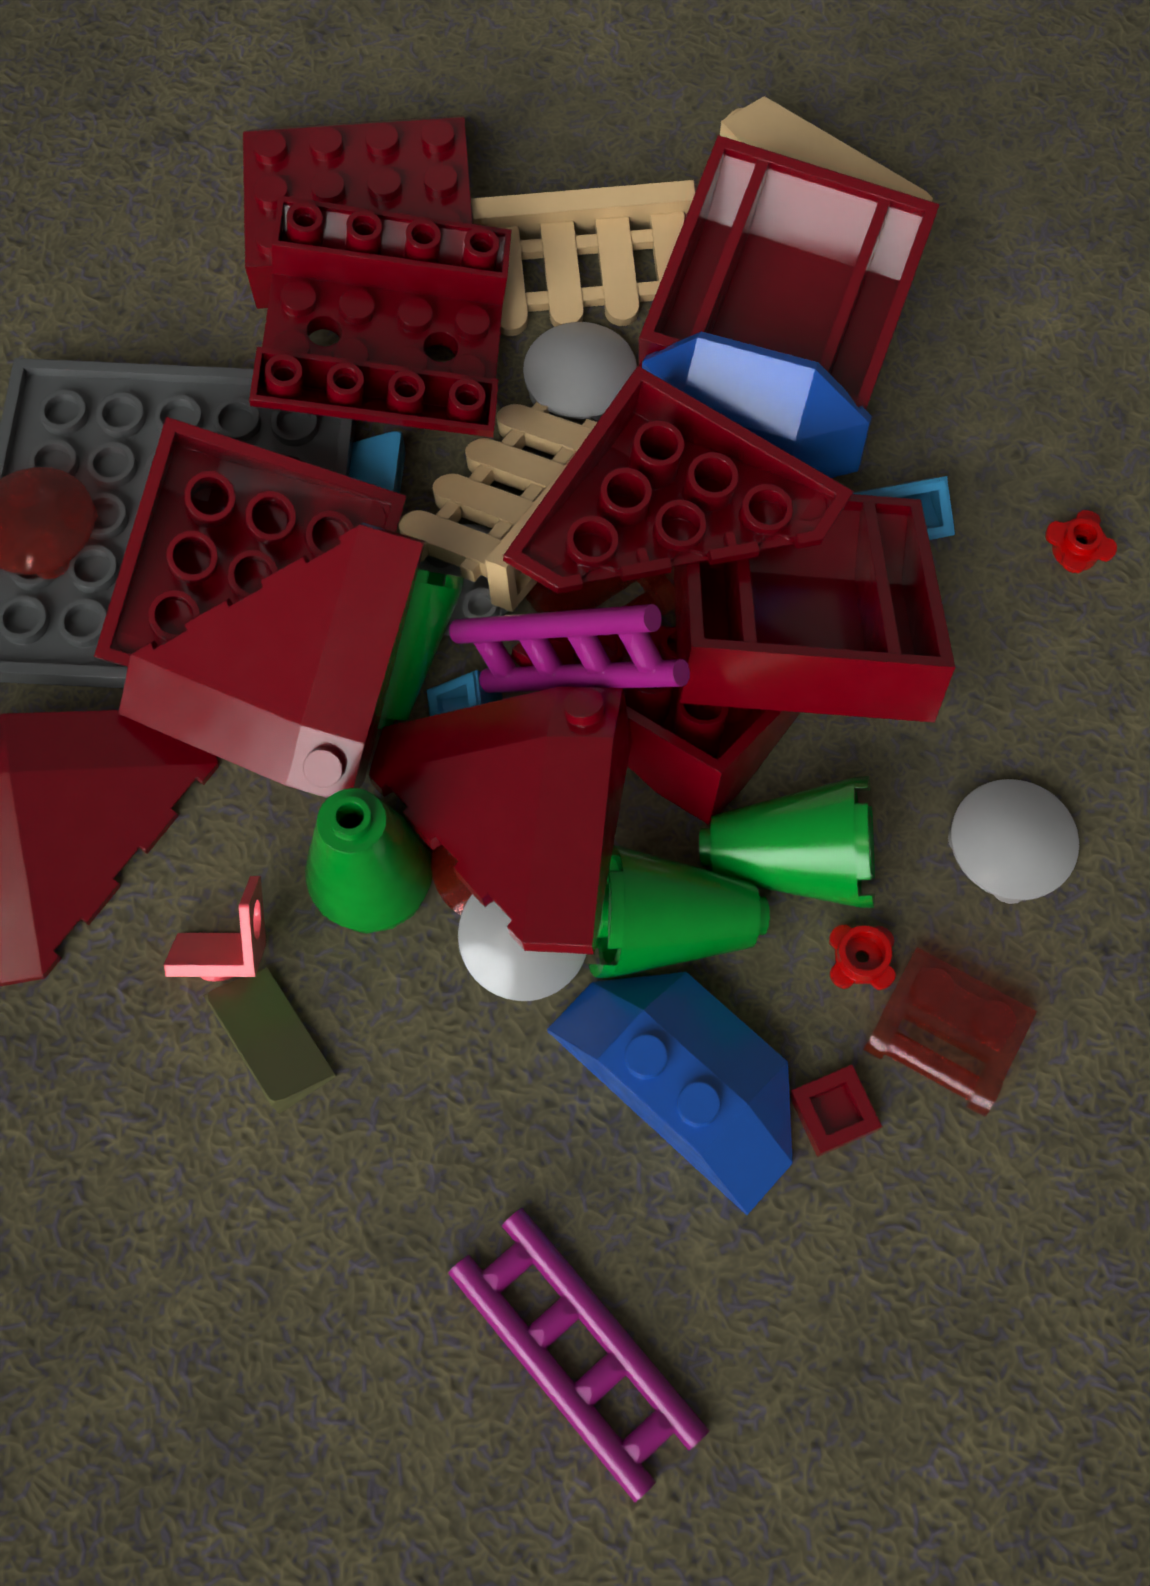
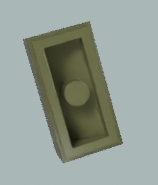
(270, 1038)

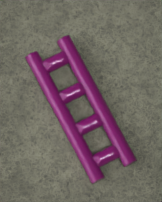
(581, 629)
(622, 1358)

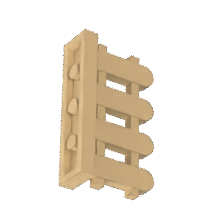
(583, 223)
(495, 508)

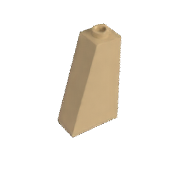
(785, 133)

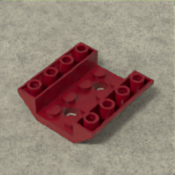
(389, 294)

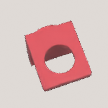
(223, 955)

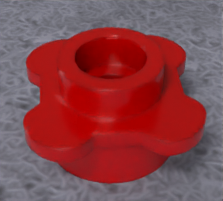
(1074, 555)
(877, 945)

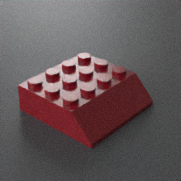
(374, 165)
(792, 263)
(822, 625)

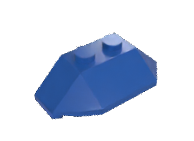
(772, 395)
(689, 1076)

